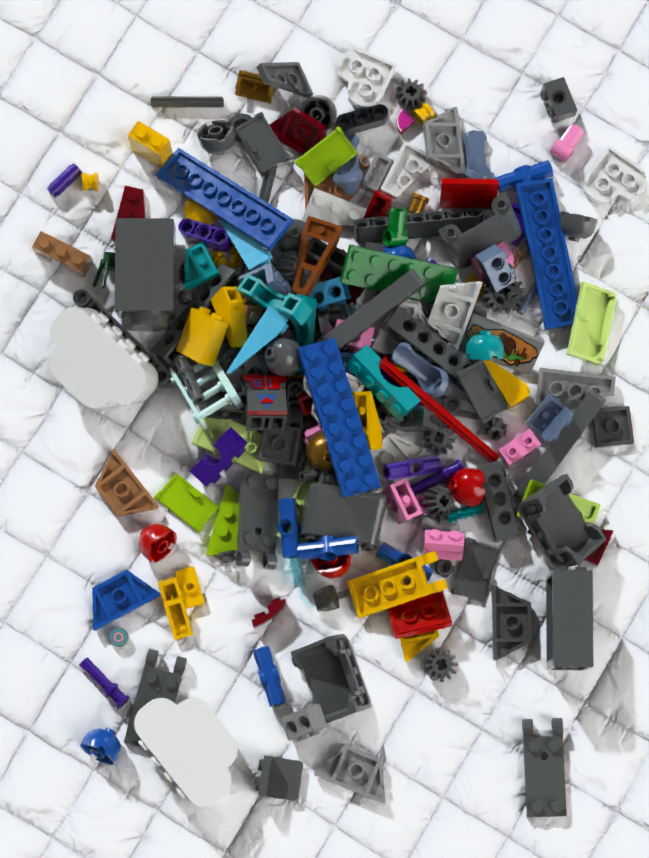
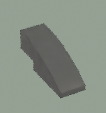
(336, 260)

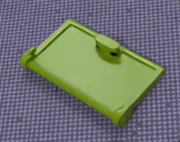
(324, 155)
(187, 505)

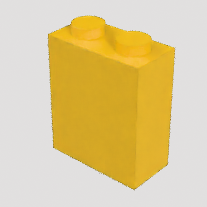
(150, 144)
(202, 336)

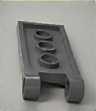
(257, 510)
(146, 692)
(544, 778)

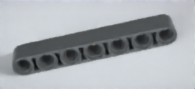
(418, 224)
(92, 303)
(375, 309)
(568, 436)

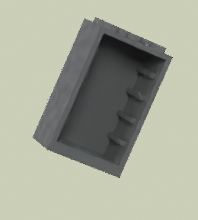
(569, 619)

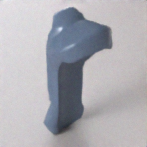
(475, 156)
(349, 175)
(430, 378)

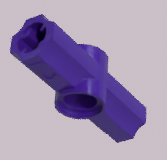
(403, 468)

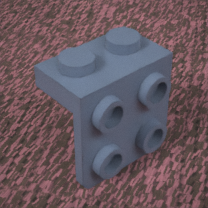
(270, 277)
(550, 418)

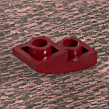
(274, 608)

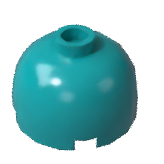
(484, 346)

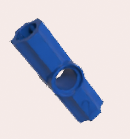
(524, 174)
(288, 516)
(328, 548)
(393, 556)
(269, 676)

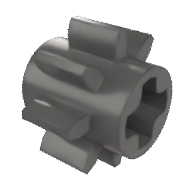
(496, 428)

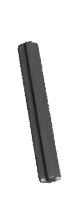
(187, 101)

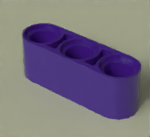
(199, 229)

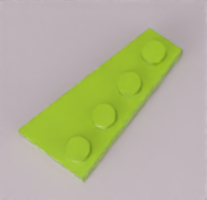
(587, 508)

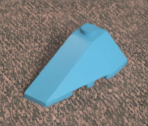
(265, 331)

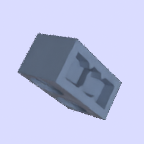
(492, 269)

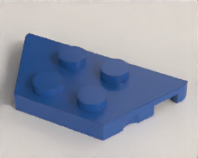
(119, 597)

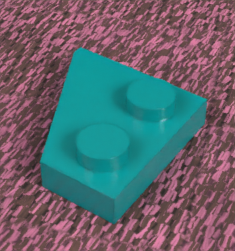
(198, 266)

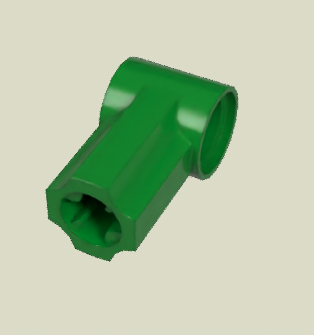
(396, 230)

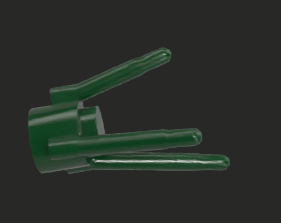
(107, 264)

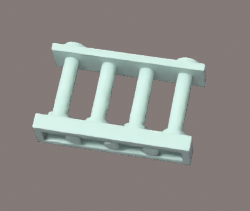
(222, 385)

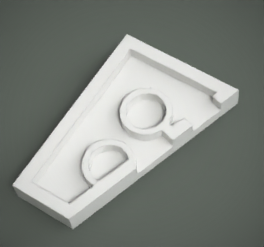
(405, 170)
(332, 209)

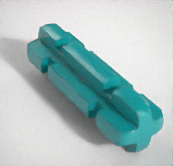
(466, 512)

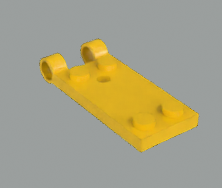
(387, 587)

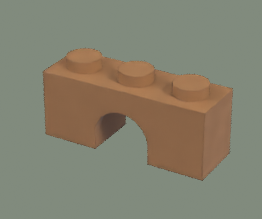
(54, 249)

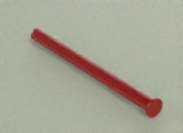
(439, 411)

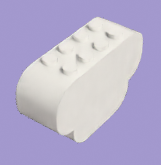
(98, 361)
(189, 746)

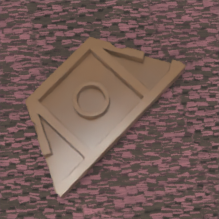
(123, 489)

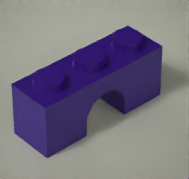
(229, 446)

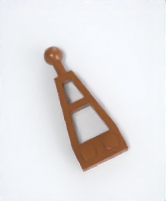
(323, 231)

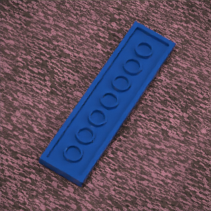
(224, 199)
(547, 252)
(339, 418)

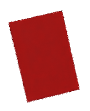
(468, 193)
(420, 616)

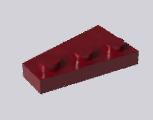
(131, 205)

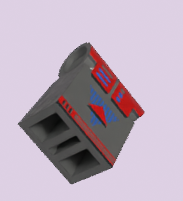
(264, 402)

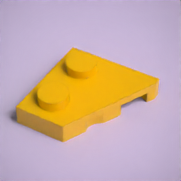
(415, 644)

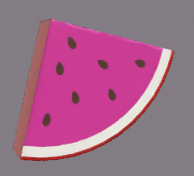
(403, 120)

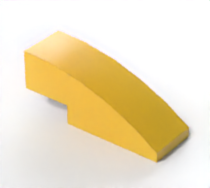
(175, 607)

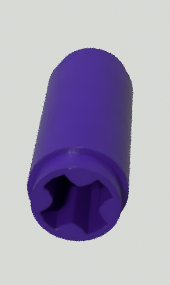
(64, 180)

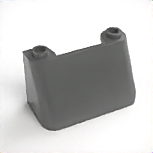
(498, 228)
(331, 514)
(559, 525)
(333, 676)

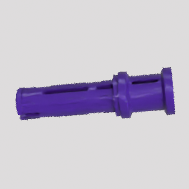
(445, 474)
(110, 689)

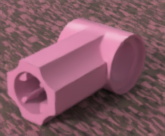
(565, 146)

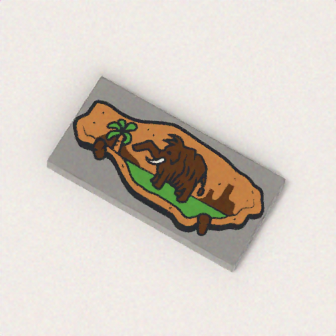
(519, 348)

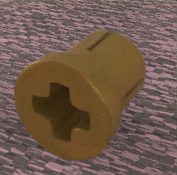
(417, 203)

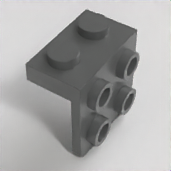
(279, 778)

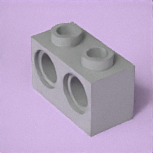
(304, 722)

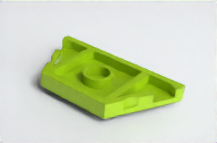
(226, 524)

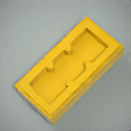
(190, 587)

